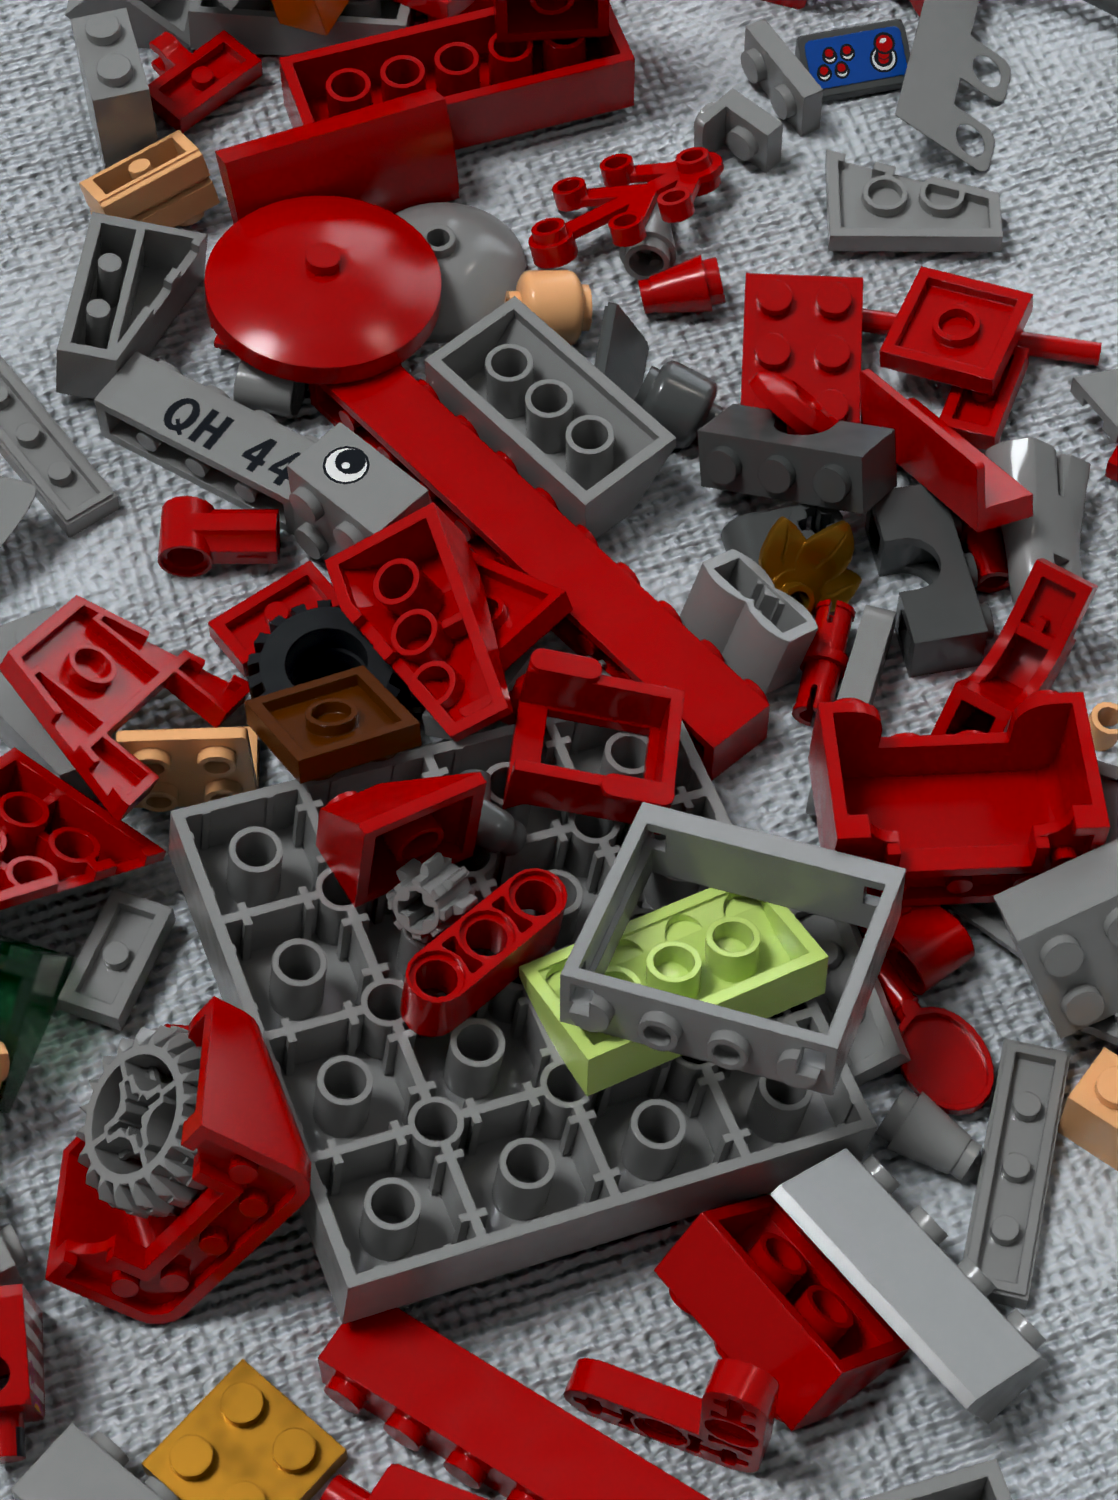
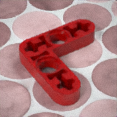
(724, 1426)

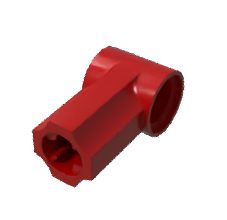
(198, 536)

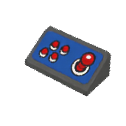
(856, 59)

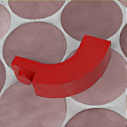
(1025, 653)

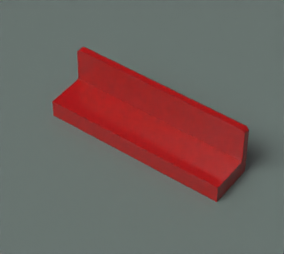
(944, 459)

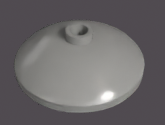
(475, 258)

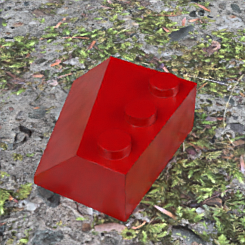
(58, 835)

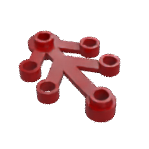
(624, 205)

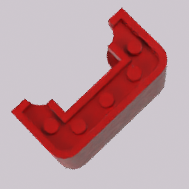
(960, 807)

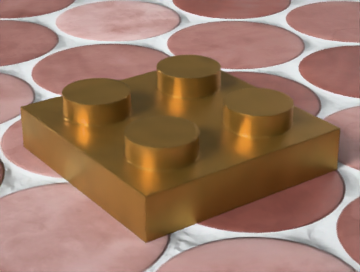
(246, 1446)

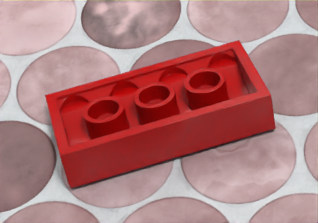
(377, 154)

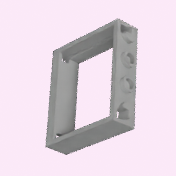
(749, 866)

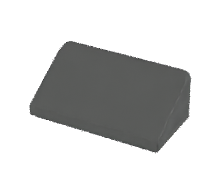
(621, 350)

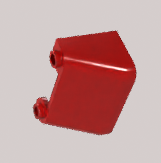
(245, 1157)

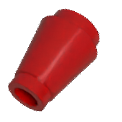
(683, 288)

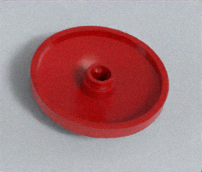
(323, 289)

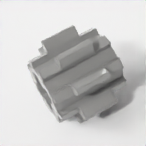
(430, 896)

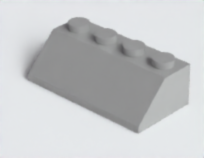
(551, 415)
(914, 1283)

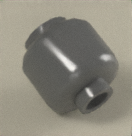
(679, 400)

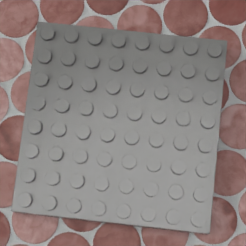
(476, 1142)

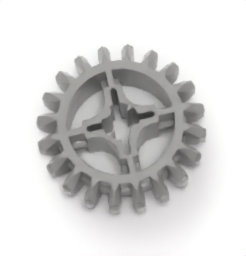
(138, 1124)

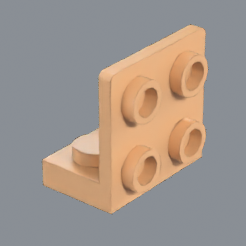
(195, 763)

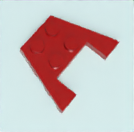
(93, 673)

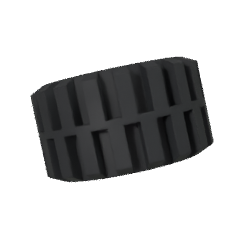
(312, 647)

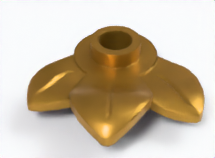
(811, 566)

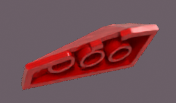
(427, 617)

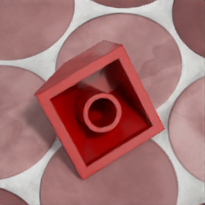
(385, 826)

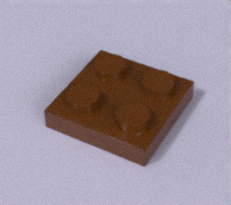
(333, 724)

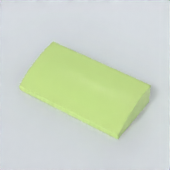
(699, 947)

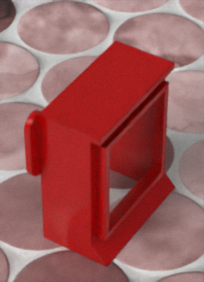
(576, 691)

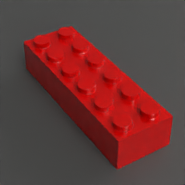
(486, 84)

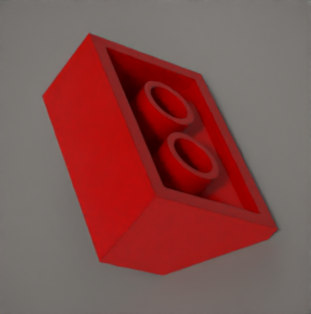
(780, 1307)

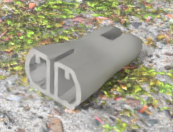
(1058, 507)

